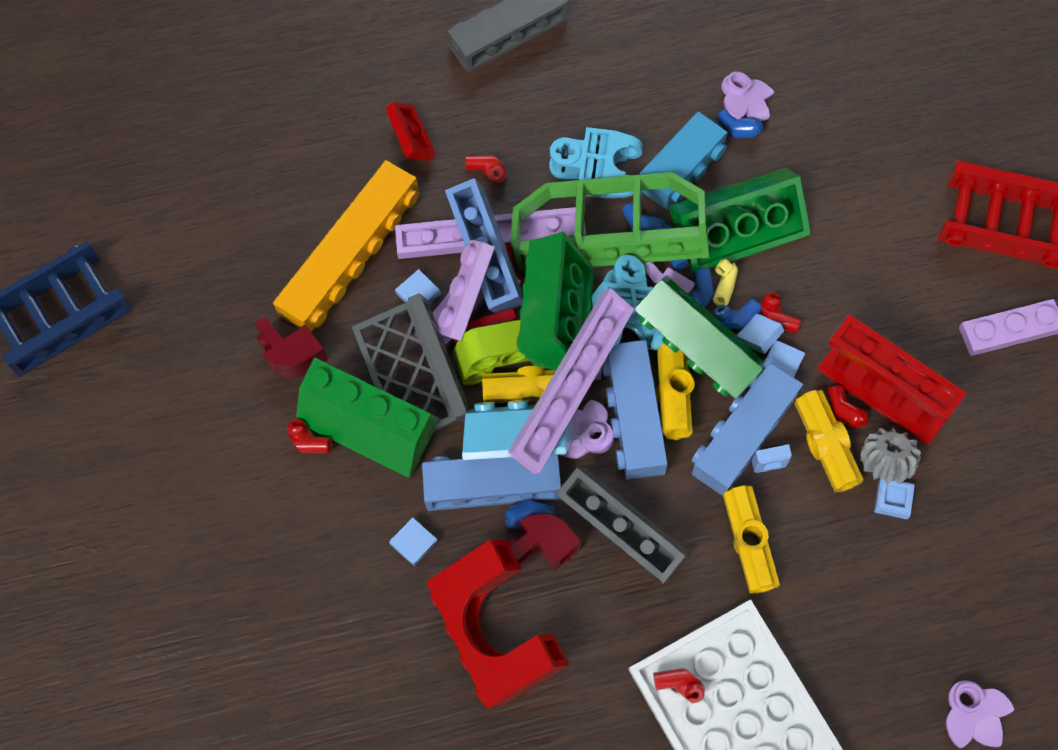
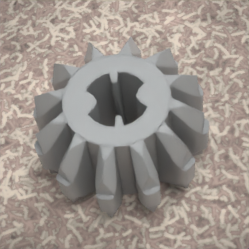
(890, 456)

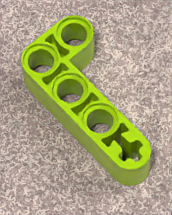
(485, 349)

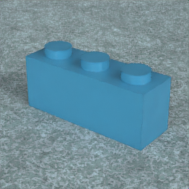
(687, 156)

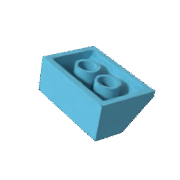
(492, 430)

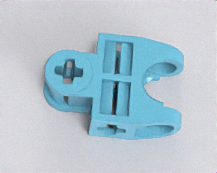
(581, 155)
(630, 284)

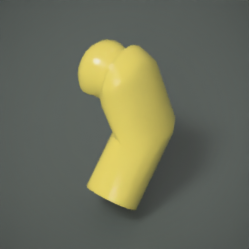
(727, 282)

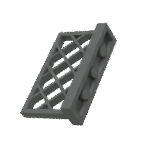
(433, 350)

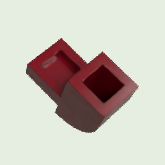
(291, 355)
(547, 536)

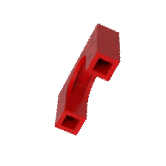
(459, 597)

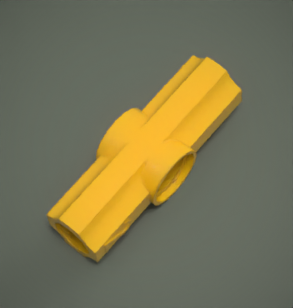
(524, 384)
(674, 405)
(828, 441)
(757, 559)

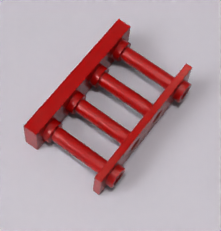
(999, 186)
(890, 380)

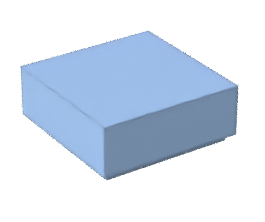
(417, 284)
(760, 333)
(784, 358)
(771, 458)
(894, 499)
(413, 542)

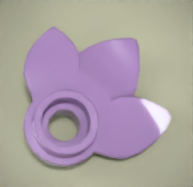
(746, 96)
(584, 426)
(980, 718)

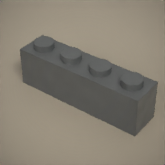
(503, 29)
(623, 524)

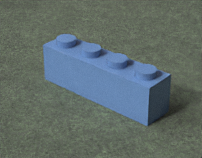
(478, 223)
(635, 411)
(746, 429)
(486, 482)

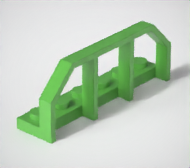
(607, 248)

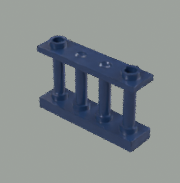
(71, 330)

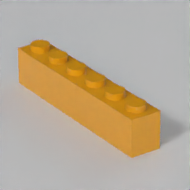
(347, 247)

